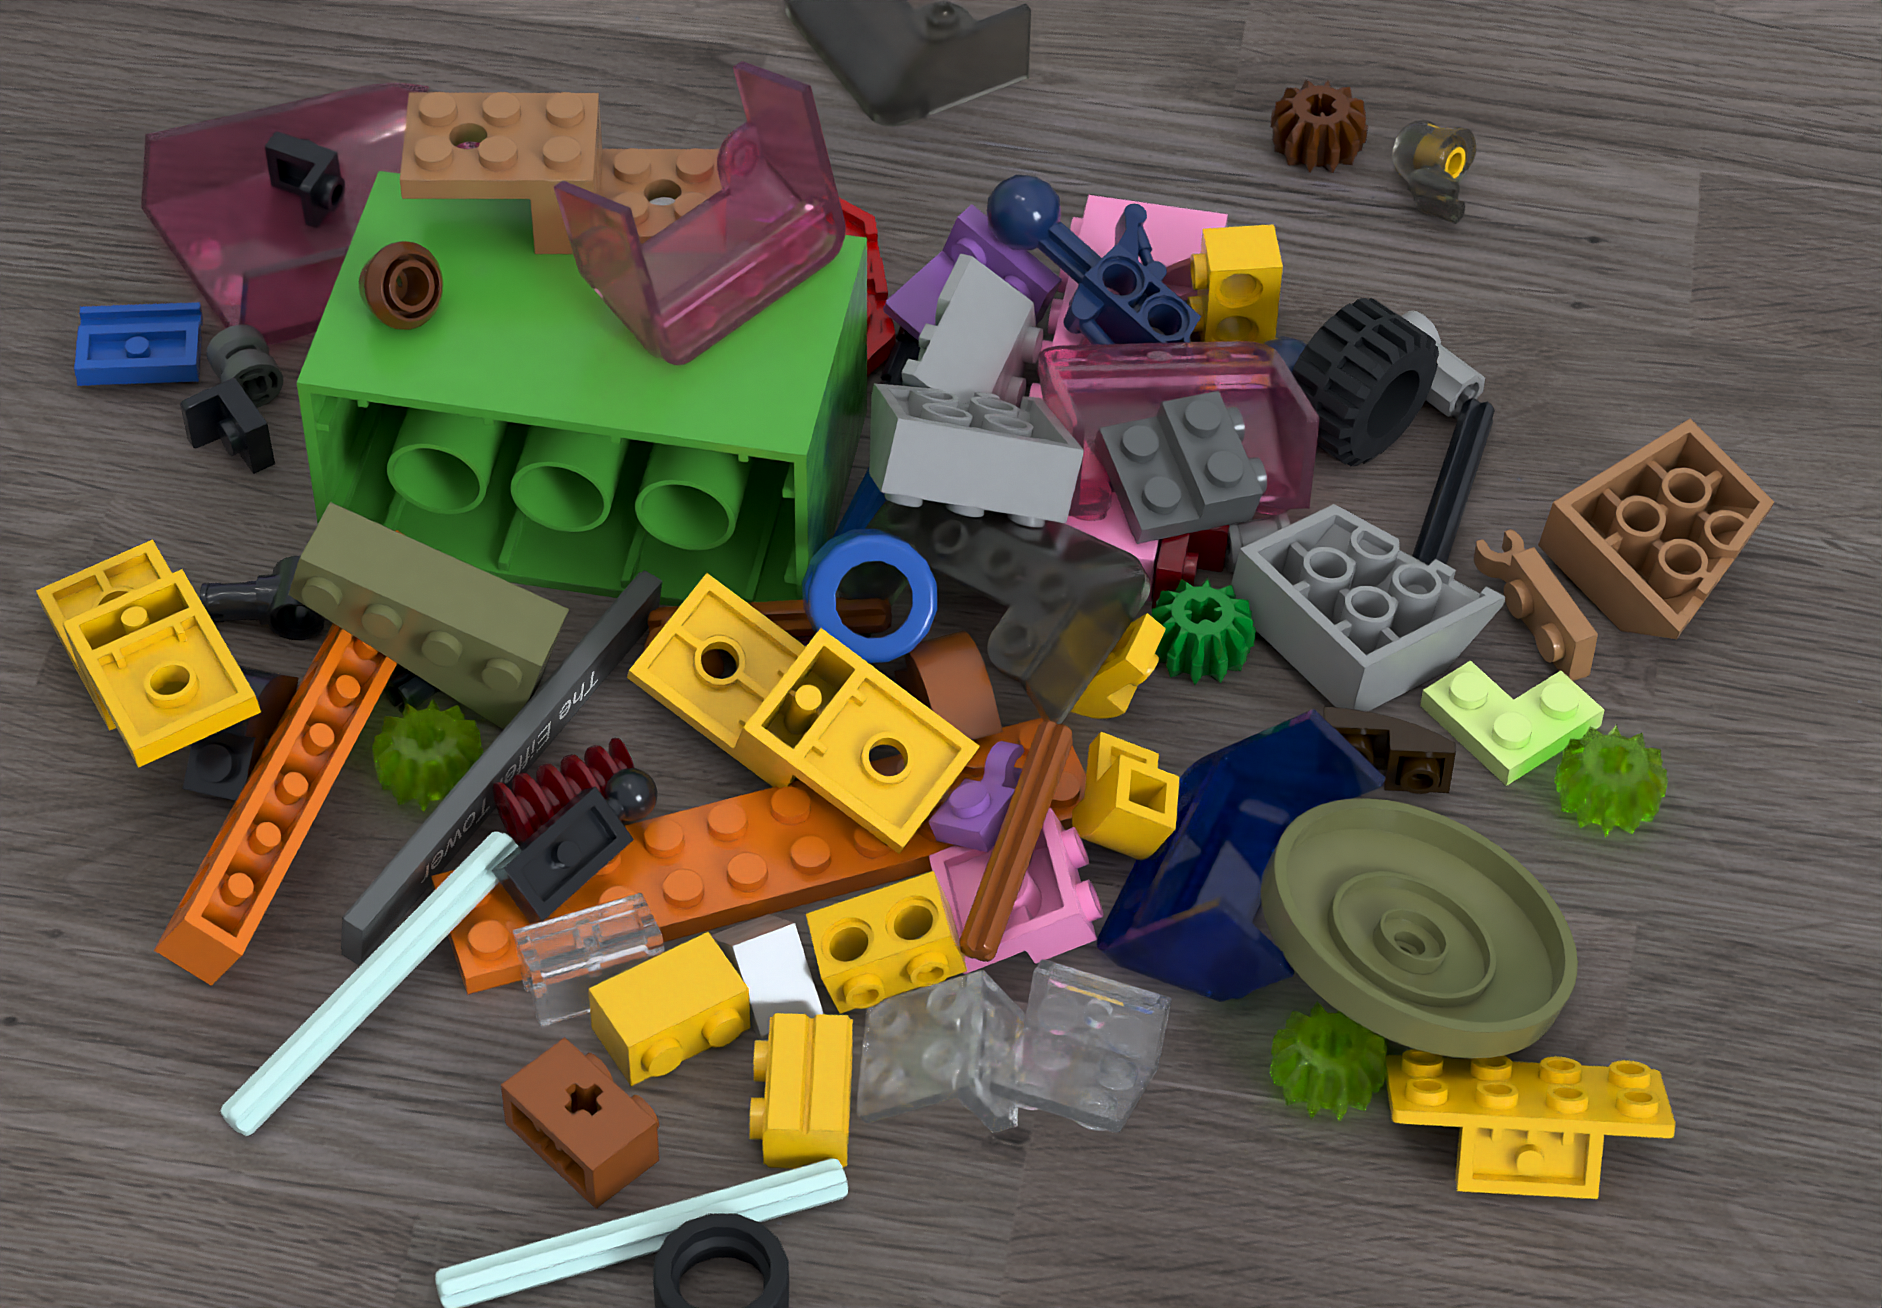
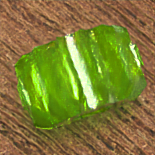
(425, 753)
(1611, 780)
(1327, 1061)

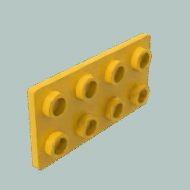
(1528, 1122)

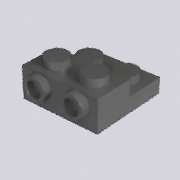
(1182, 468)

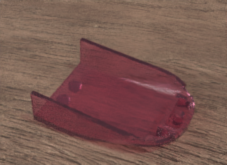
(248, 240)

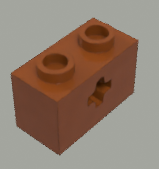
(581, 1121)

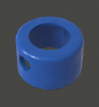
(849, 550)

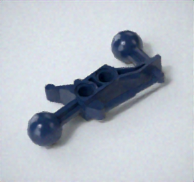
(1027, 216)

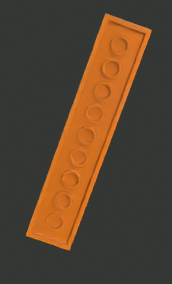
(738, 862)

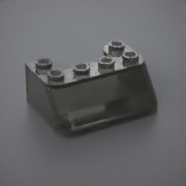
(1061, 588)

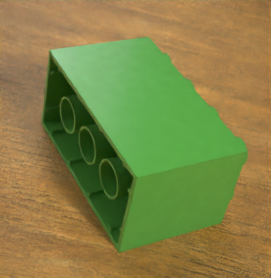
(556, 443)

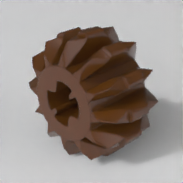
(1319, 126)

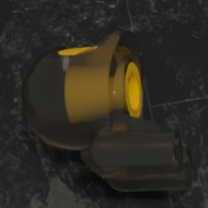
(1433, 165)

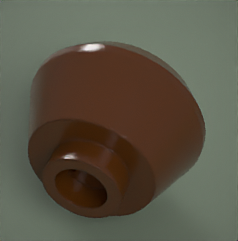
(402, 285)

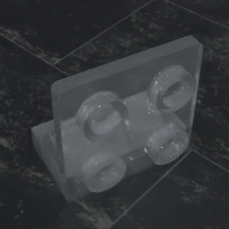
(939, 1048)
(1084, 1048)

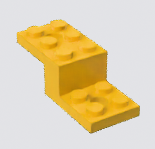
(148, 652)
(803, 712)

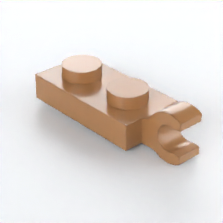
(1542, 603)

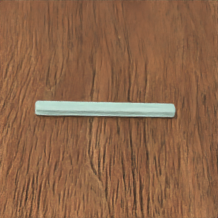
(366, 987)
(634, 1234)

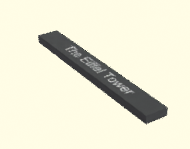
(511, 753)

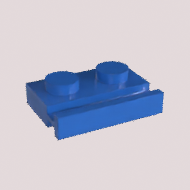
(139, 344)

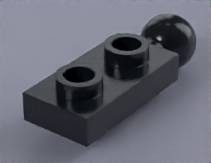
(575, 843)

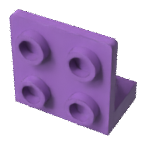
(918, 298)

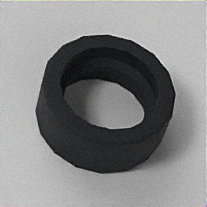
(721, 1237)

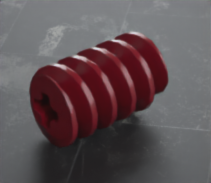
(535, 802)

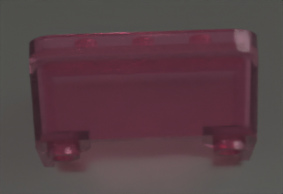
(733, 251)

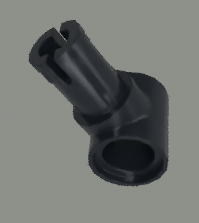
(264, 601)

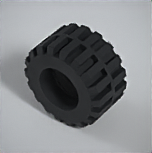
(1365, 379)

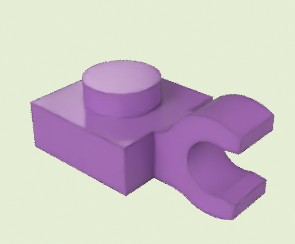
(978, 808)

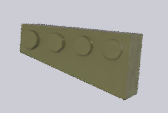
(430, 612)

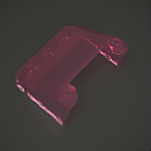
(1128, 382)

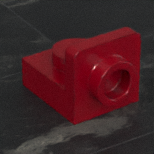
(1186, 553)

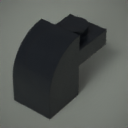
(226, 758)

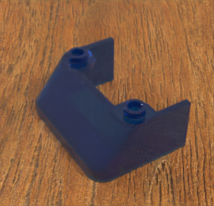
(1195, 898)

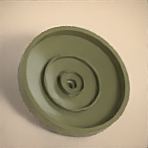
(1418, 928)

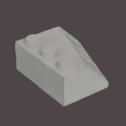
(979, 337)
(972, 454)
(1357, 608)

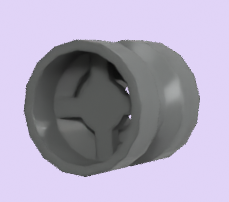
(244, 355)

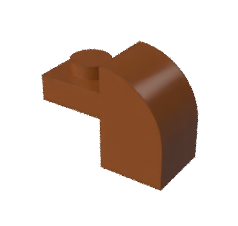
(953, 683)

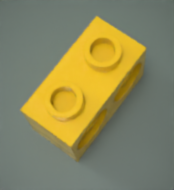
(1237, 284)
(884, 935)

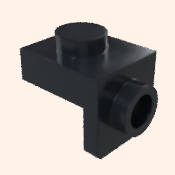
(308, 172)

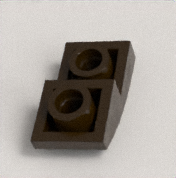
(1409, 754)

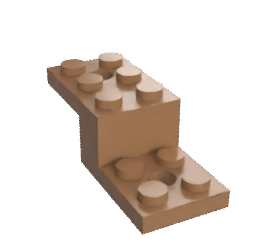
(533, 145)

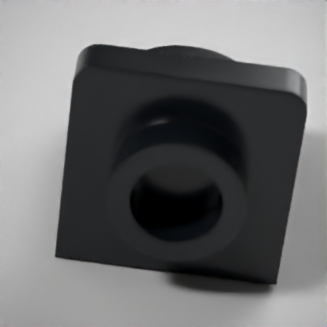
(229, 415)

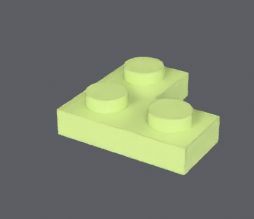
(1509, 733)

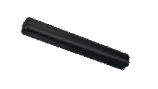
(1454, 482)

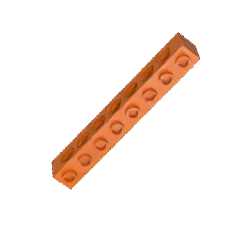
(276, 807)

